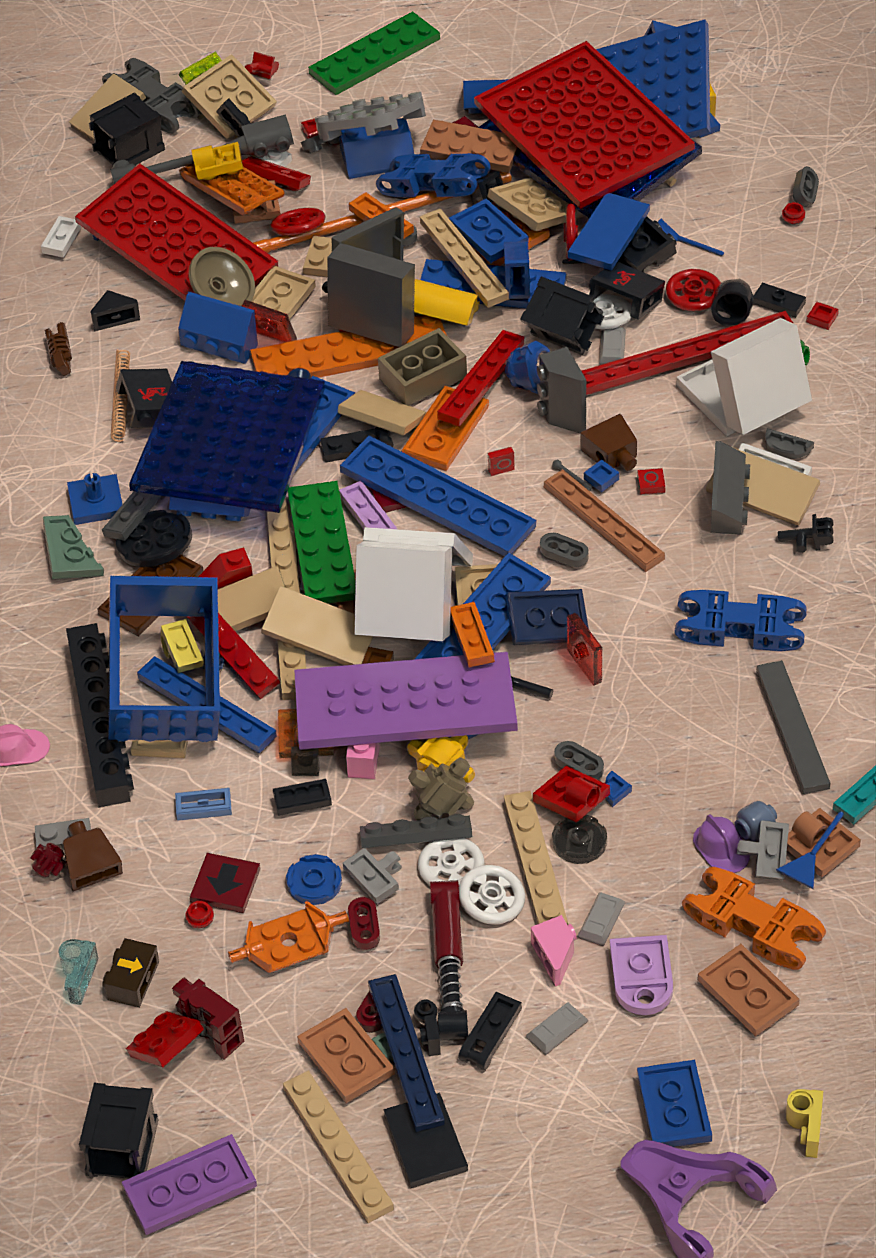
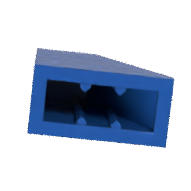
(517, 269)

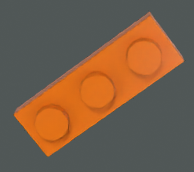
(368, 207)
(471, 634)

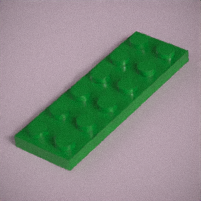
(374, 53)
(322, 542)

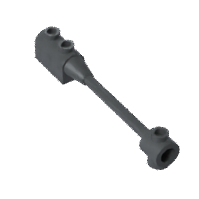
(256, 140)

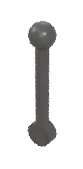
(557, 464)

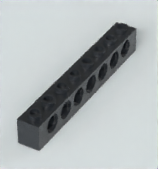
(92, 686)

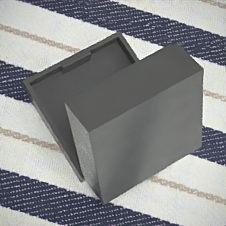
(370, 282)

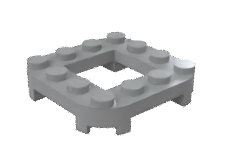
(373, 115)

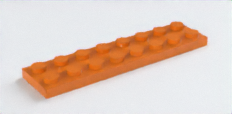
(332, 352)

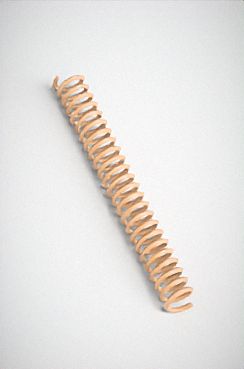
(116, 395)

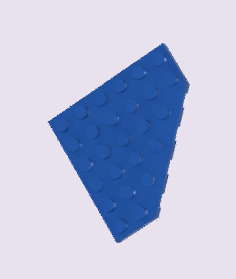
(670, 72)

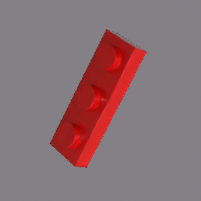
(281, 175)

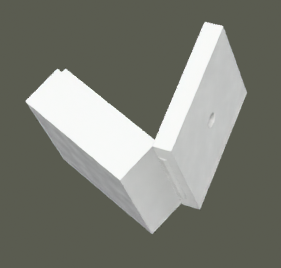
(750, 379)
(406, 582)

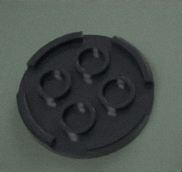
(156, 539)

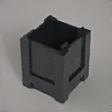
(127, 131)
(562, 315)
(118, 1131)

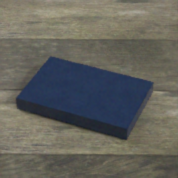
(542, 615)

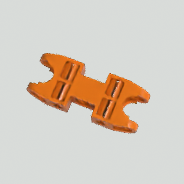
(769, 926)

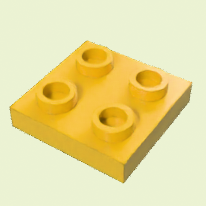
(217, 160)

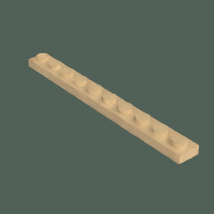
(284, 556)

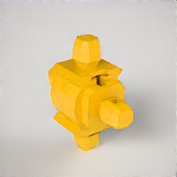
(440, 751)

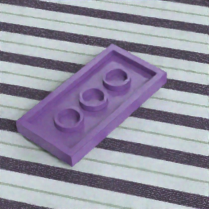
(189, 1184)

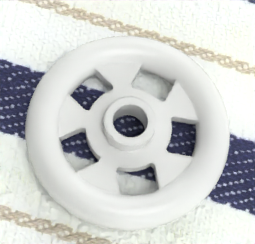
(609, 305)
(433, 850)
(490, 914)

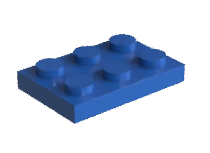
(487, 229)
(674, 1103)

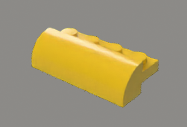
(445, 302)

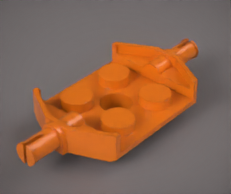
(308, 927)

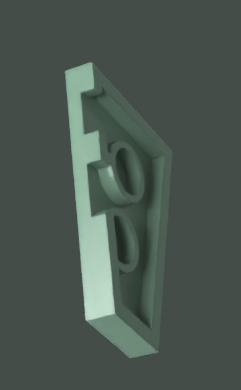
(67, 551)

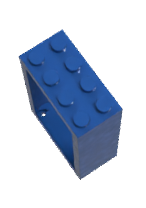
(164, 598)

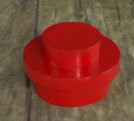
(793, 213)
(199, 914)

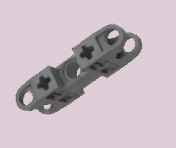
(167, 101)

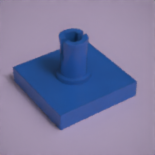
(94, 498)

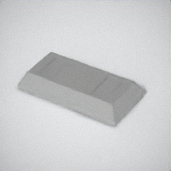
(612, 345)
(601, 918)
(556, 1028)

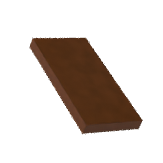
(177, 567)

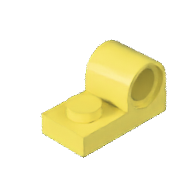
(180, 646)
(808, 1119)

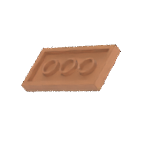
(451, 138)

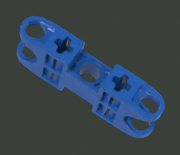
(444, 177)
(741, 620)

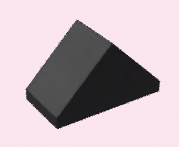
(483, 185)
(114, 310)

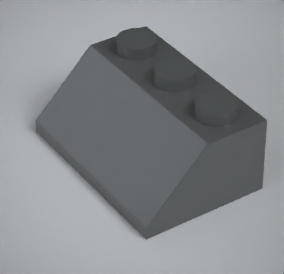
(562, 390)
(729, 490)

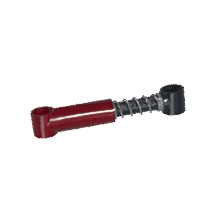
(448, 958)

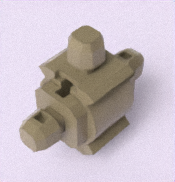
(441, 789)

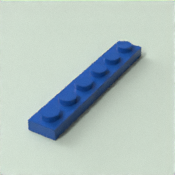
(188, 692)

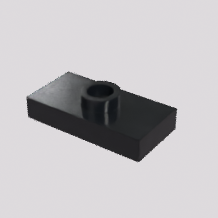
(233, 116)
(779, 299)
(302, 797)

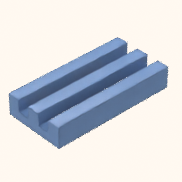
(204, 807)

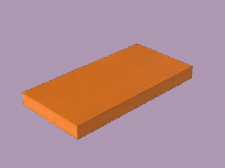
(438, 441)

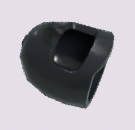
(733, 298)

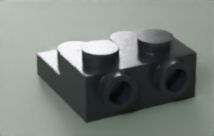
(649, 246)

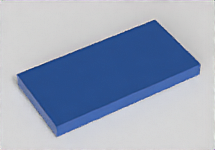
(608, 231)

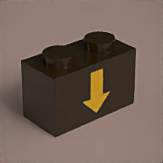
(131, 972)

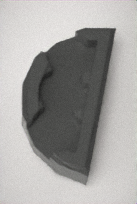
(787, 445)

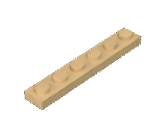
(464, 258)
(534, 857)
(338, 1147)

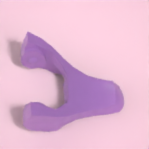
(675, 1175)

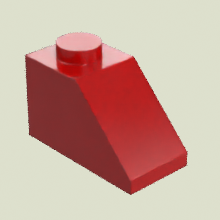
(229, 567)

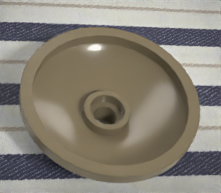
(221, 276)

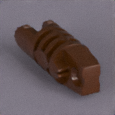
(59, 349)

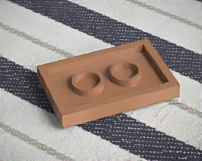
(748, 989)
(346, 1055)

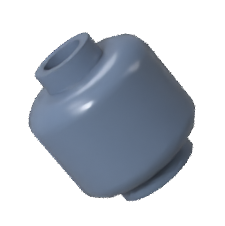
(749, 819)

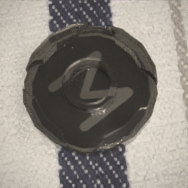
(580, 840)

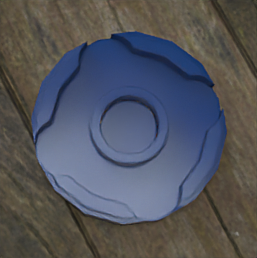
(314, 879)

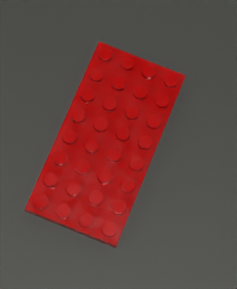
(164, 230)

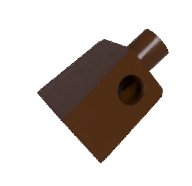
(610, 442)
(89, 856)

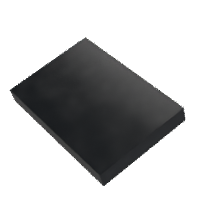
(425, 1153)

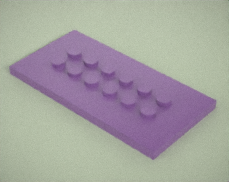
(403, 701)

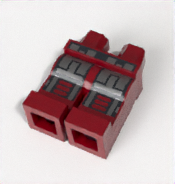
(215, 1014)

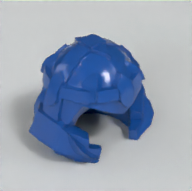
(522, 366)

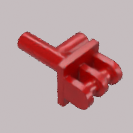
(262, 65)

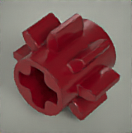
(48, 860)

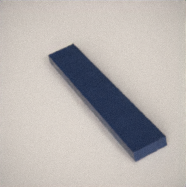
(406, 1053)

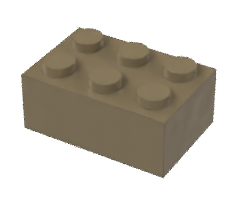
(422, 367)

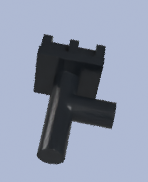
(821, 532)

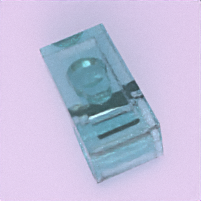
(78, 970)

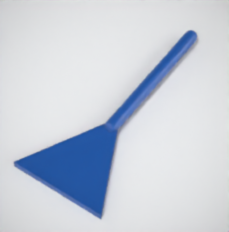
(667, 229)
(803, 868)

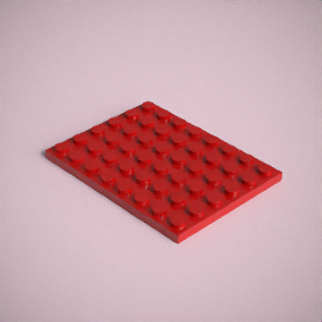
(584, 124)

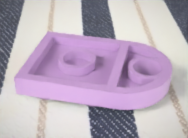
(642, 969)

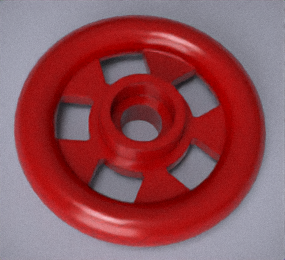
(298, 221)
(570, 228)
(692, 289)

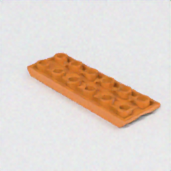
(238, 191)

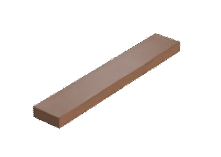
(604, 520)

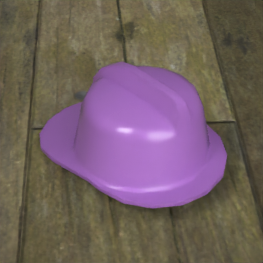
(718, 844)

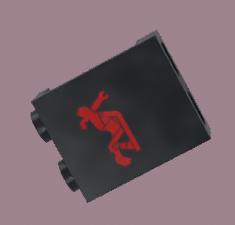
(631, 283)
(146, 393)

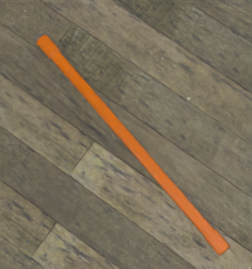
(353, 220)

